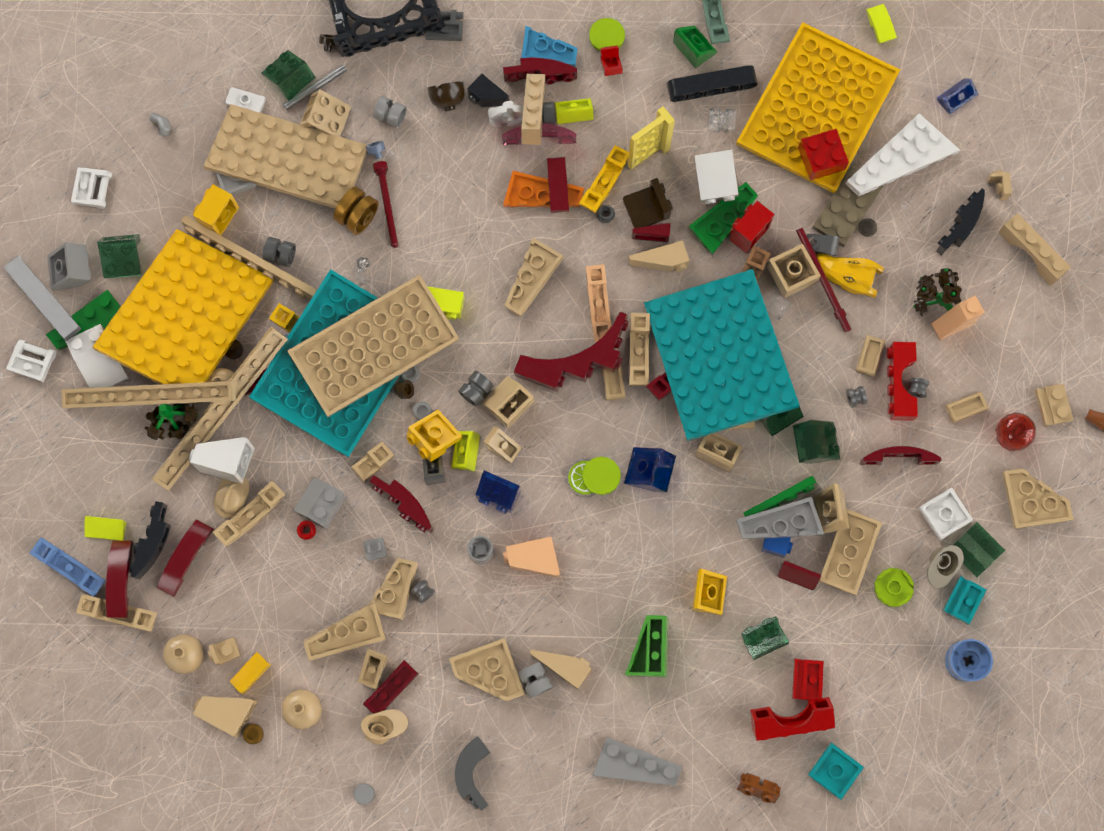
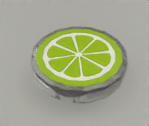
(575, 480)

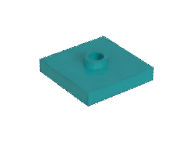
(835, 771)

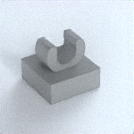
(375, 549)

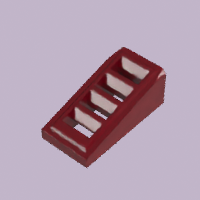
(655, 233)

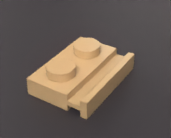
(1053, 405)

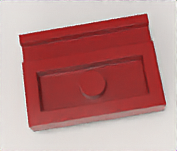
(807, 679)

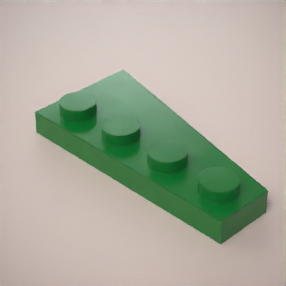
(717, 223)
(97, 312)
(787, 495)

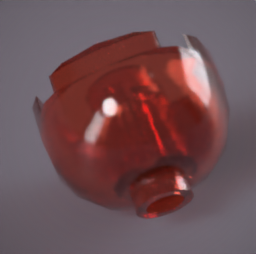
(1015, 431)

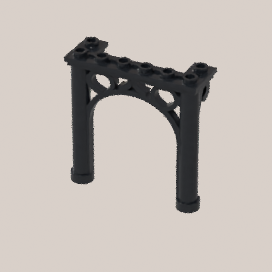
(350, 43)

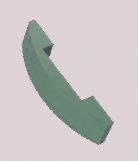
(715, 21)

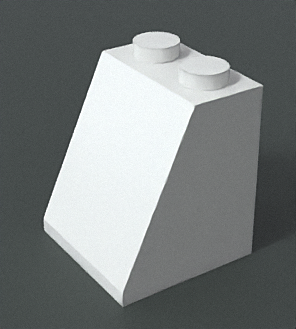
(716, 176)
(223, 458)

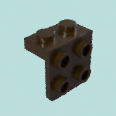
(648, 205)

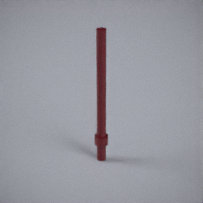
(839, 313)

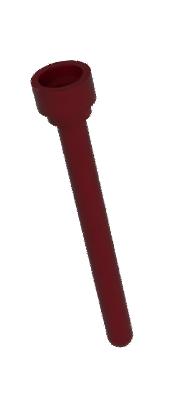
(381, 169)

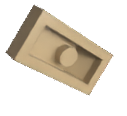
(502, 444)
(372, 668)

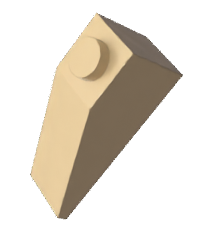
(665, 258)
(567, 667)

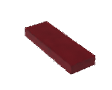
(558, 185)
(391, 688)

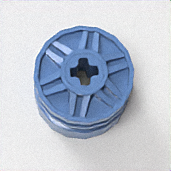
(979, 656)

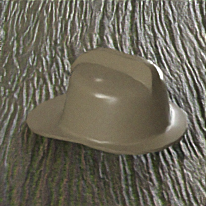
(944, 565)

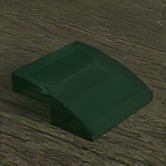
(978, 549)

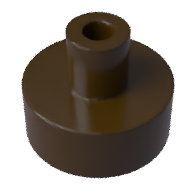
(327, 41)
(235, 350)
(404, 389)

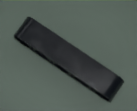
(712, 83)

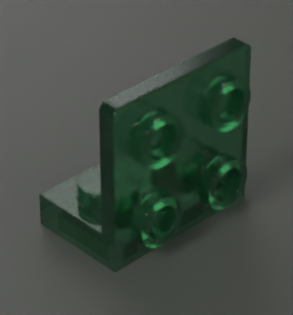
(289, 74)
(119, 256)

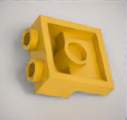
(433, 435)

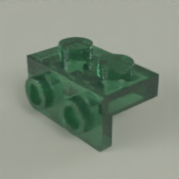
(764, 638)

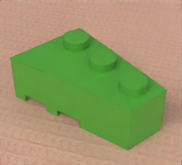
(651, 650)

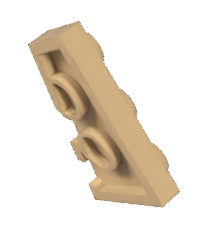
(395, 591)

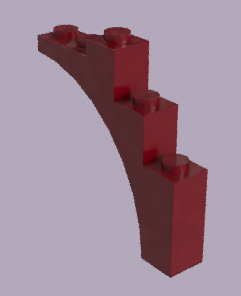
(602, 354)

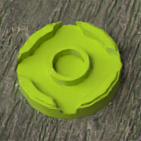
(606, 33)
(601, 475)
(894, 587)

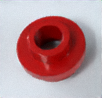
(300, 530)

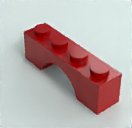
(902, 404)
(815, 717)

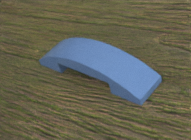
(67, 566)

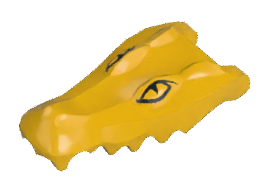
(851, 274)

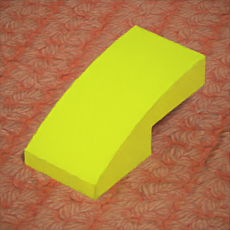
(881, 23)

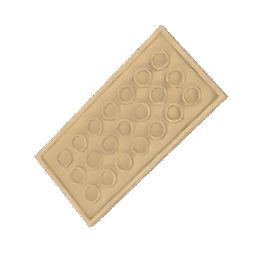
(285, 156)
(373, 345)

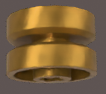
(355, 210)

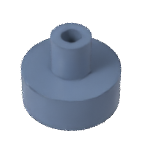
(376, 148)

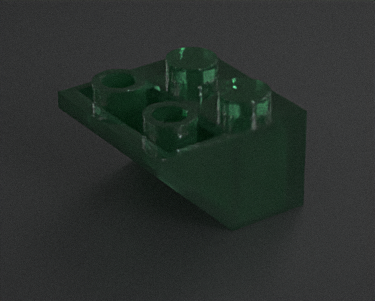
(816, 441)

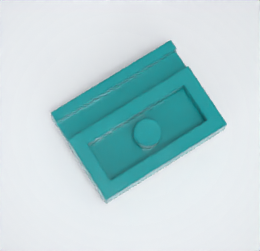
(964, 600)

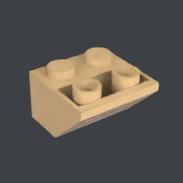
(508, 401)

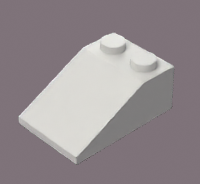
(95, 367)

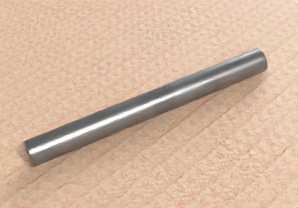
(315, 87)

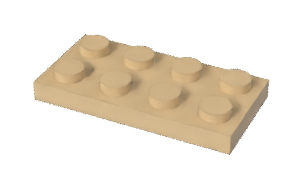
(850, 553)

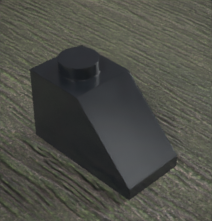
(486, 93)

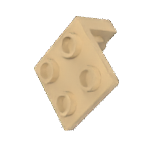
(325, 113)

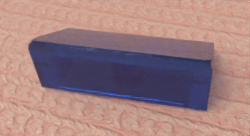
(958, 95)

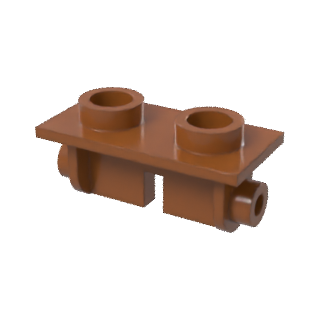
(767, 791)

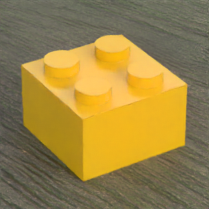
(216, 209)

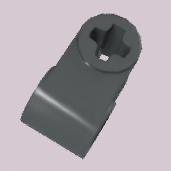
(825, 244)

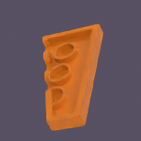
(533, 191)

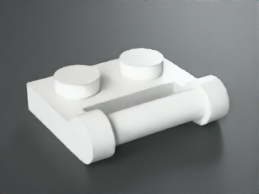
(85, 186)
(29, 366)

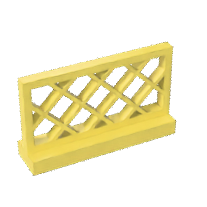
(651, 138)

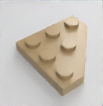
(1033, 501)
(489, 670)

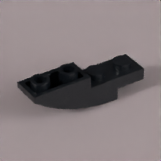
(965, 222)
(149, 549)

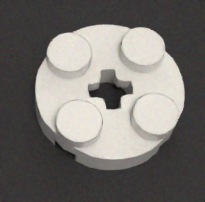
(507, 113)

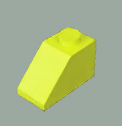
(450, 302)

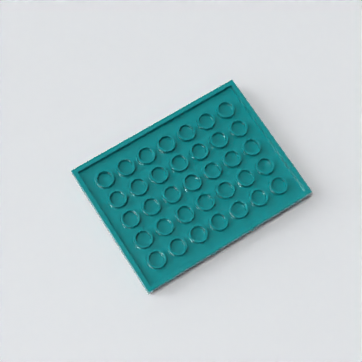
(721, 355)
(286, 391)

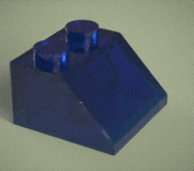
(650, 469)
(497, 492)

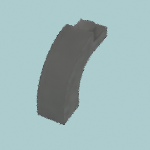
(464, 769)

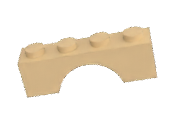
(533, 108)
(1048, 261)

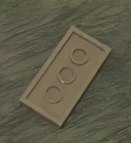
(844, 211)

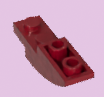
(554, 70)
(409, 506)

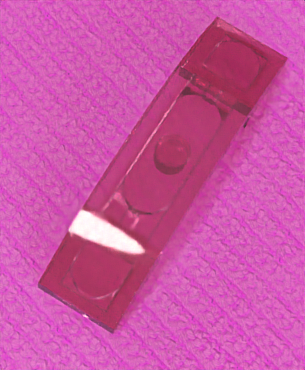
(564, 135)

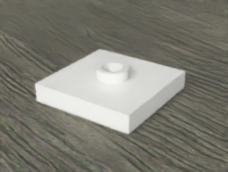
(945, 514)

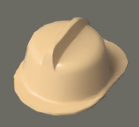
(231, 497)
(383, 726)

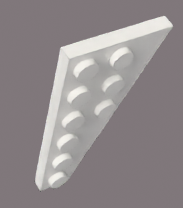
(904, 154)

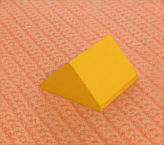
(709, 592)

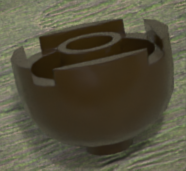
(447, 95)

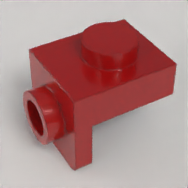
(610, 61)

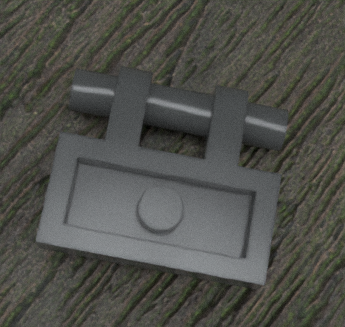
(453, 29)

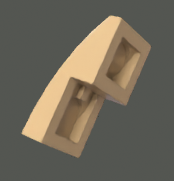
(372, 462)

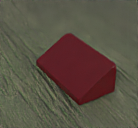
(799, 575)

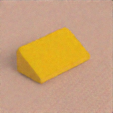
(250, 673)

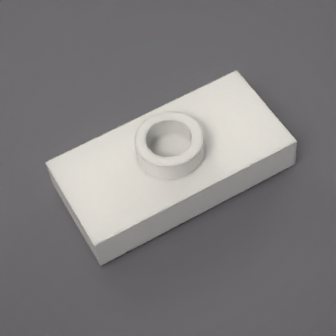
(245, 99)

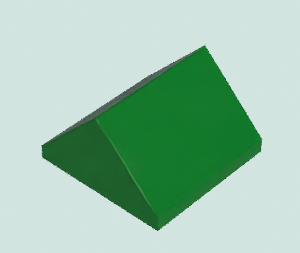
(693, 45)

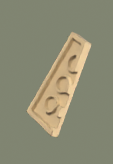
(536, 270)
(348, 633)

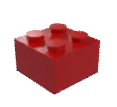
(823, 154)
(751, 226)

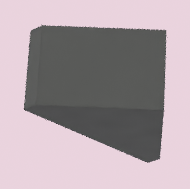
(434, 471)

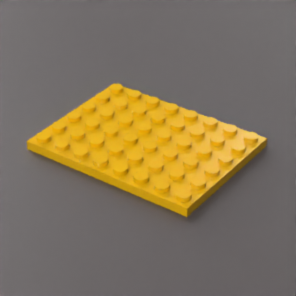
(813, 91)
(183, 312)

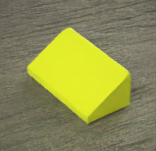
(574, 111)
(466, 451)
(104, 528)

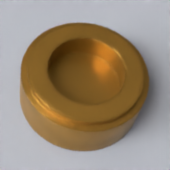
(253, 734)

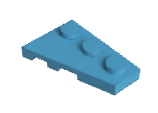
(541, 46)

